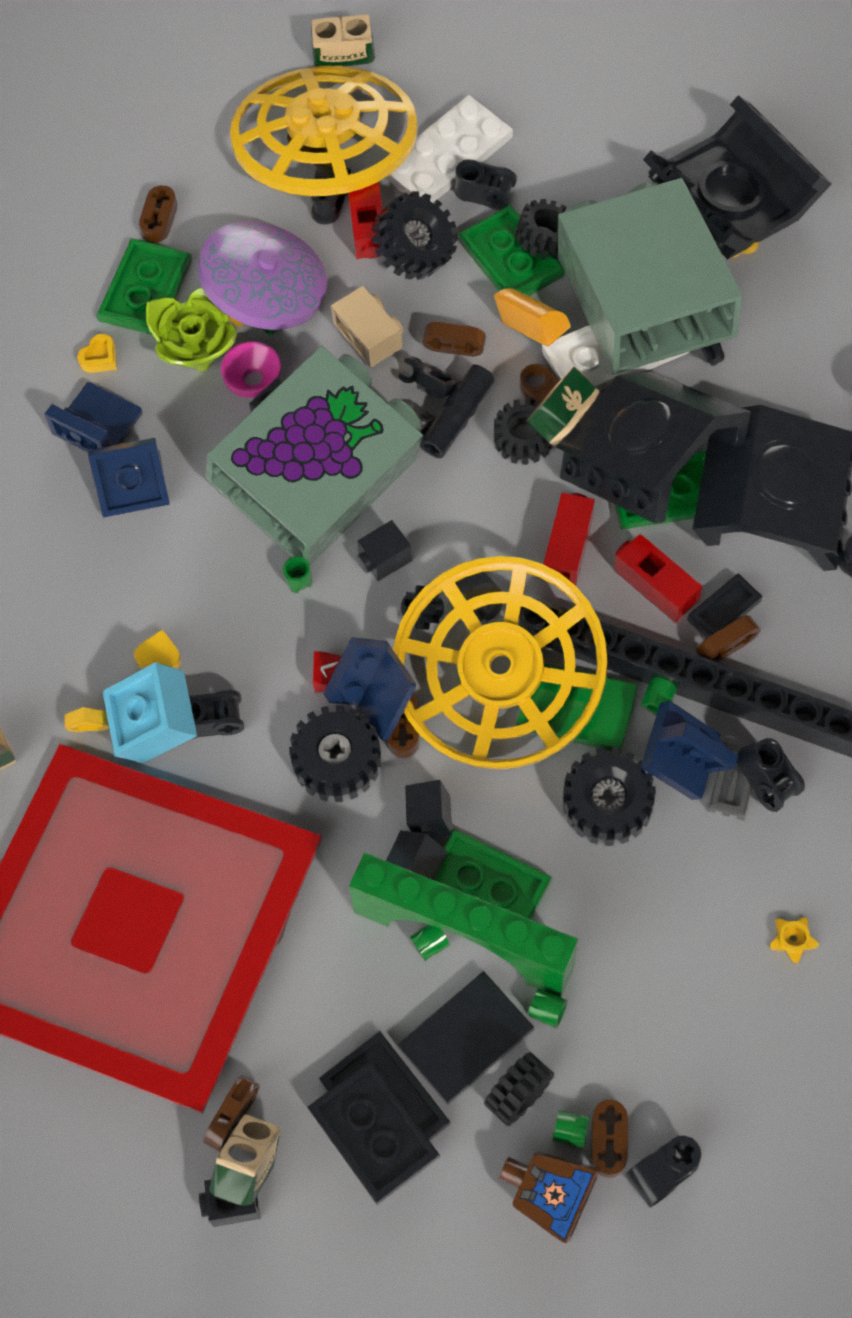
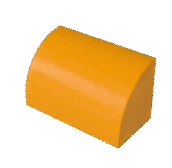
(531, 316)

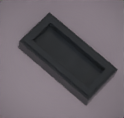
(724, 606)

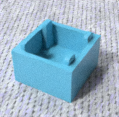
(149, 713)

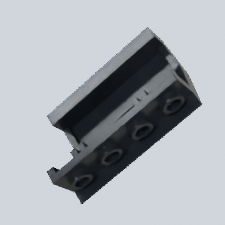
(744, 179)
(642, 437)
(779, 485)

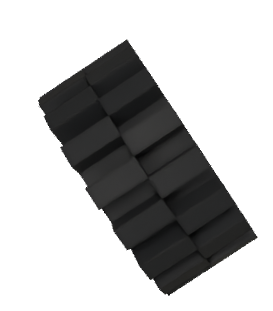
(533, 236)
(511, 445)
(518, 1088)

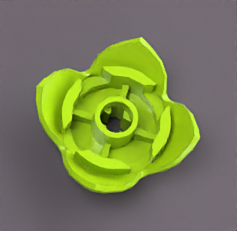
(191, 331)

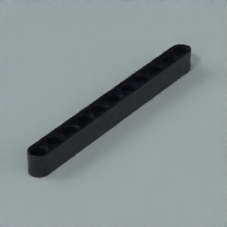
(720, 679)

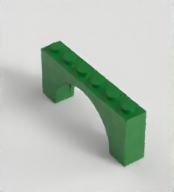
(394, 893)

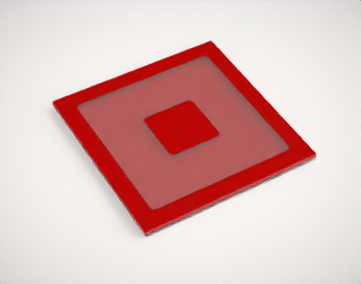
(140, 923)

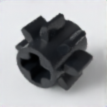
(430, 614)

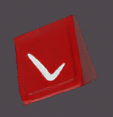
(323, 669)

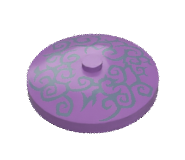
(262, 275)

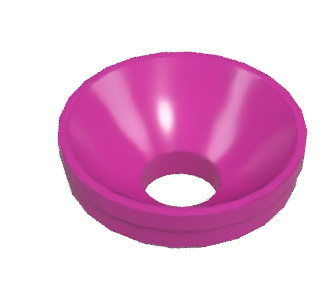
(247, 359)

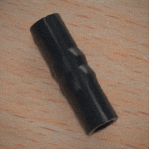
(457, 411)

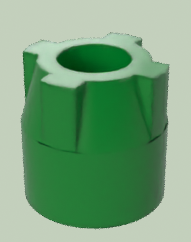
(294, 567)
(657, 691)
(430, 941)
(547, 1008)
(570, 1129)

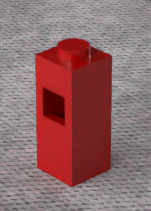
(364, 208)
(570, 535)
(657, 577)

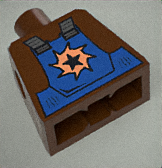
(551, 1191)

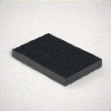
(465, 1037)
(399, 1078)
(373, 1132)

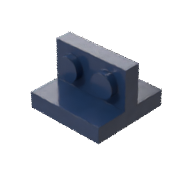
(129, 477)
(684, 751)

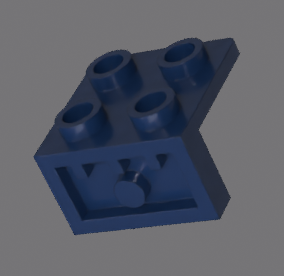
(93, 419)
(373, 680)

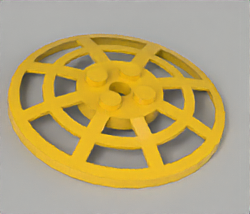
(336, 124)
(505, 640)

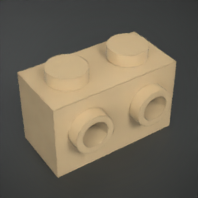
(367, 326)

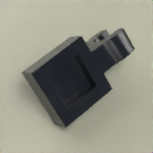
(434, 380)

